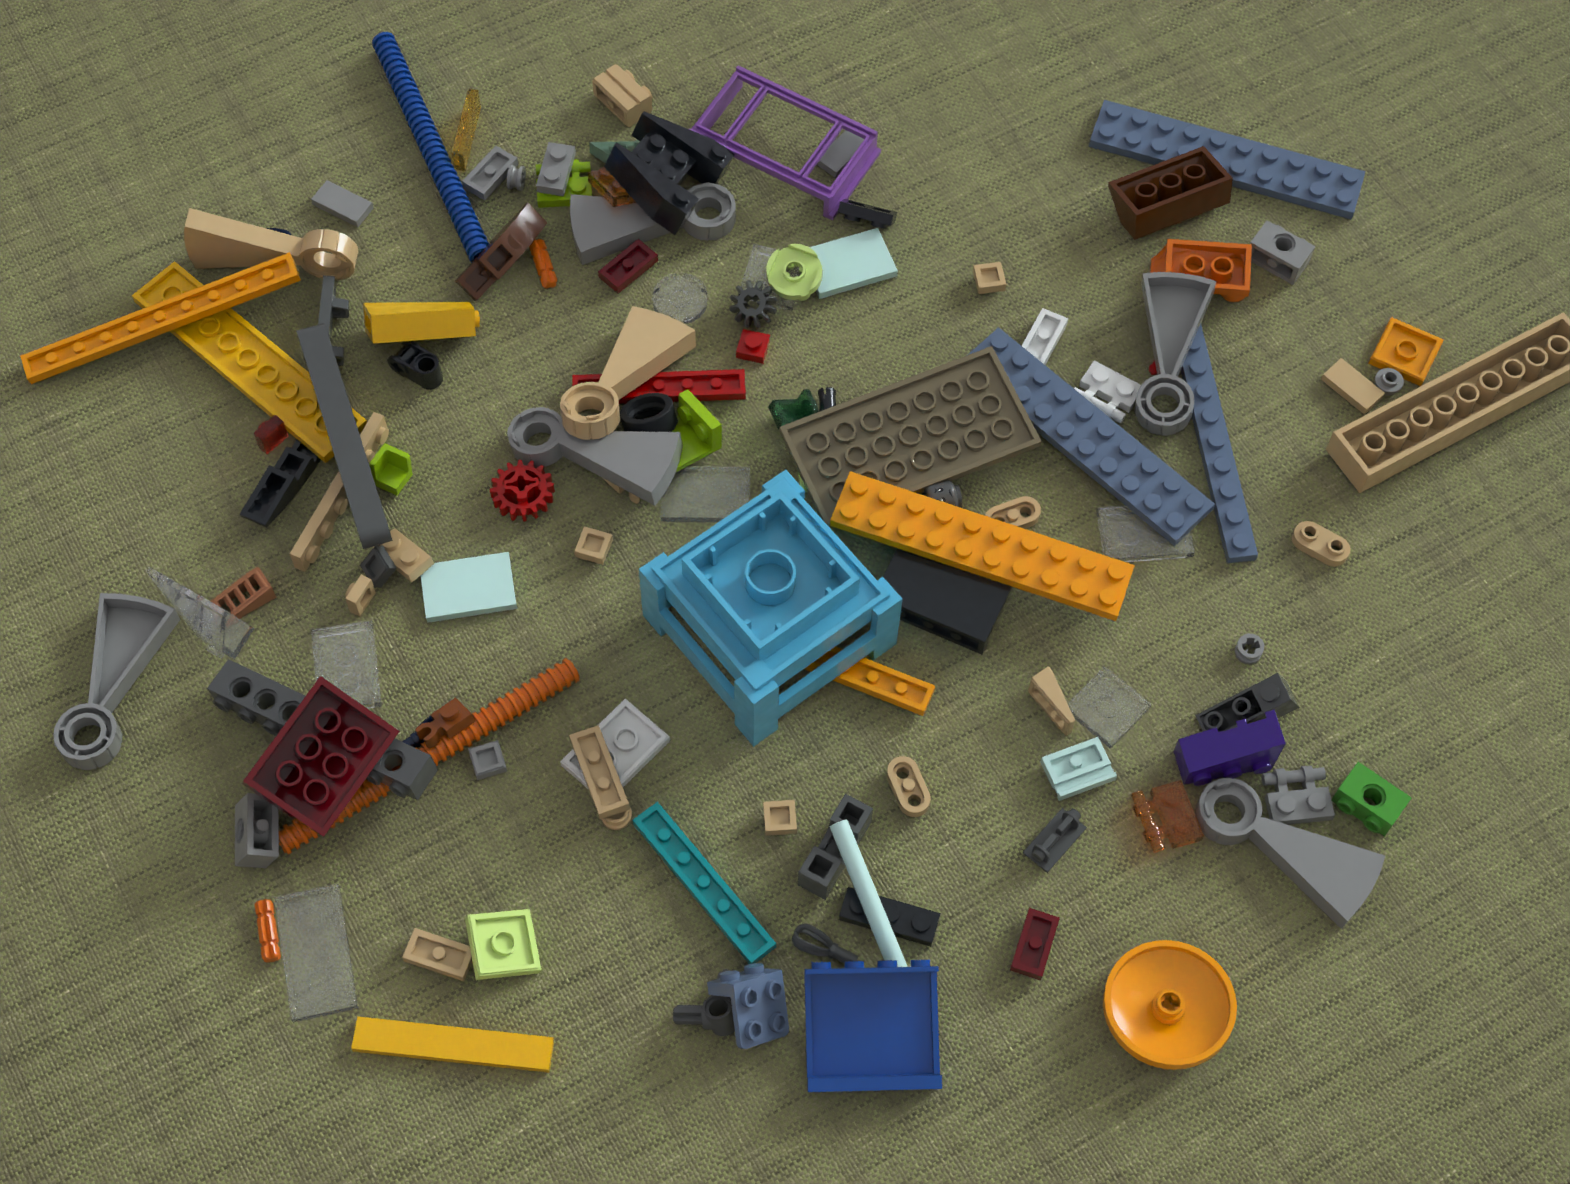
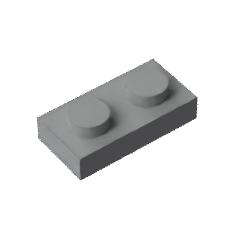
(556, 169)
(489, 173)

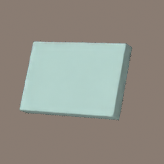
(853, 262)
(468, 587)

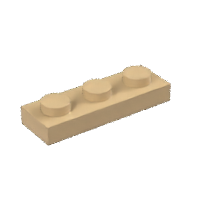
(599, 772)

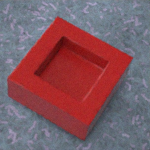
(753, 346)

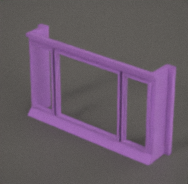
(846, 180)

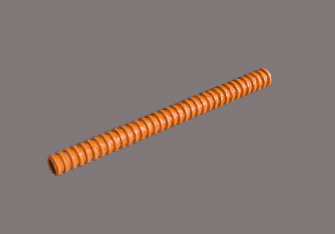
(485, 721)

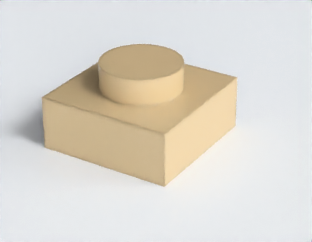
(989, 277)
(593, 545)
(359, 595)
(780, 817)

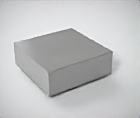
(487, 760)

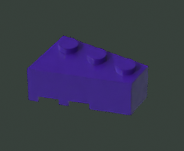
(1230, 752)

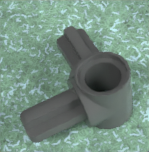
(707, 1014)

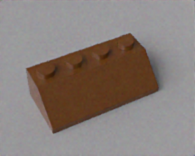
(1170, 192)

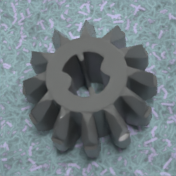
(751, 314)

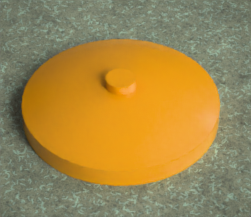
(1169, 1004)

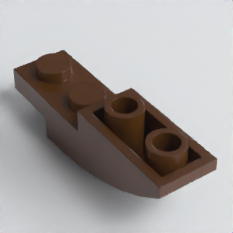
(501, 252)

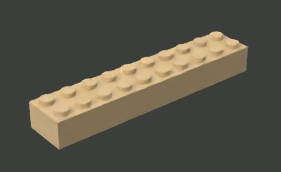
(1454, 405)

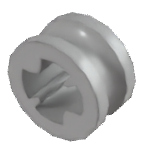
(516, 177)
(1253, 640)

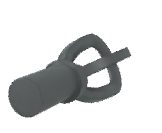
(833, 950)

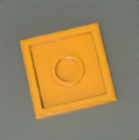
(1406, 350)

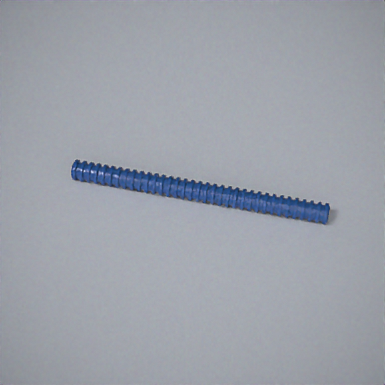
(430, 145)

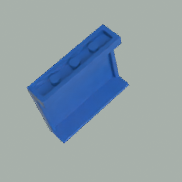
(872, 1027)

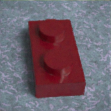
(628, 266)
(1034, 944)

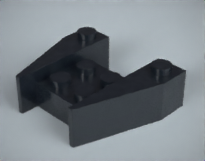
(662, 164)

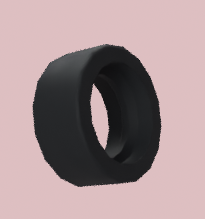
(647, 405)

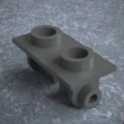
(1055, 839)

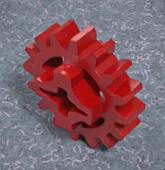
(508, 492)

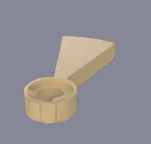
(229, 243)
(641, 351)

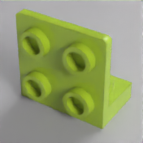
(698, 430)

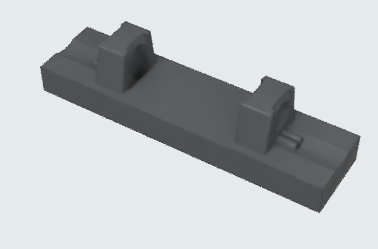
(332, 308)

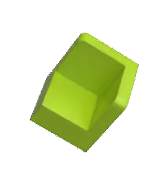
(391, 469)

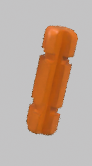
(543, 263)
(267, 930)

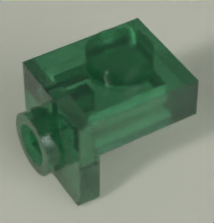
(790, 410)

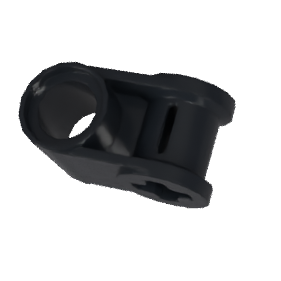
(413, 363)

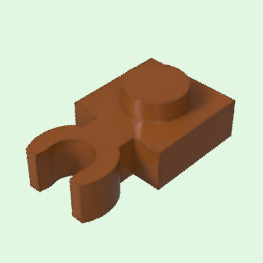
(446, 721)

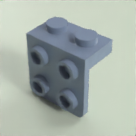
(756, 1003)

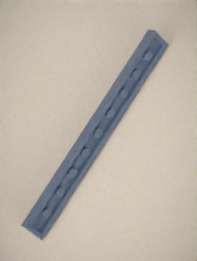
(1218, 455)

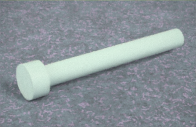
(867, 893)

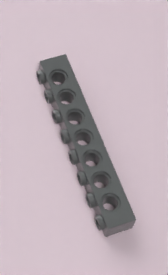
(236, 681)

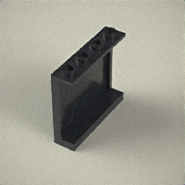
(946, 599)

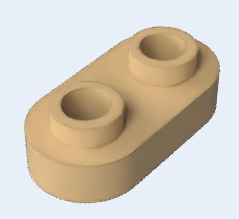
(1011, 512)
(1320, 543)
(909, 788)

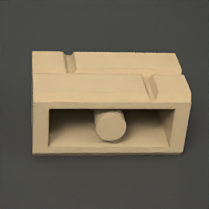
(622, 94)

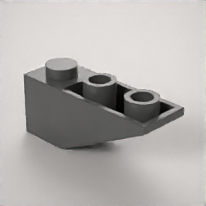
(1250, 704)

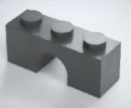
(825, 862)

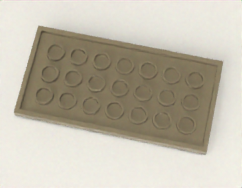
(913, 431)

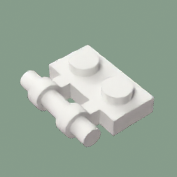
(1111, 387)

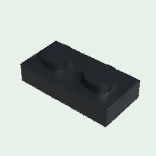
(878, 216)

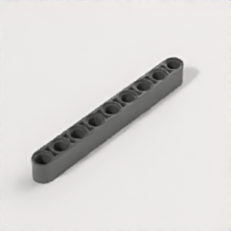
(344, 436)

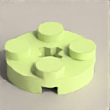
(796, 287)

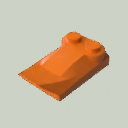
(1223, 262)

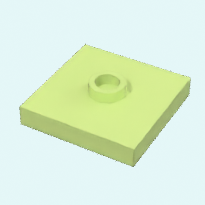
(502, 944)

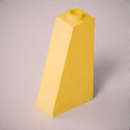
(419, 321)

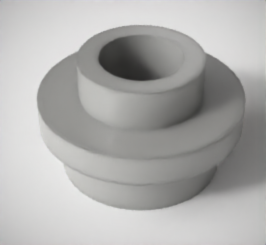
(1386, 386)

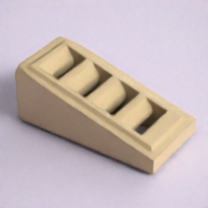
(1050, 698)

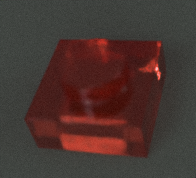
(270, 434)

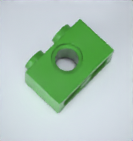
(1366, 783)

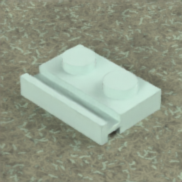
(1078, 768)

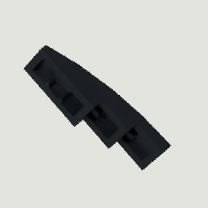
(280, 484)

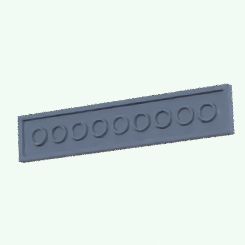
(1251, 164)
(1100, 444)

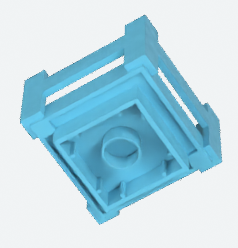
(768, 600)

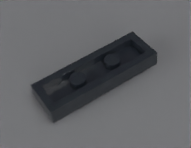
(905, 919)

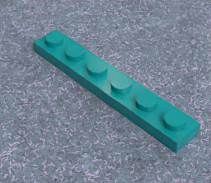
(704, 884)

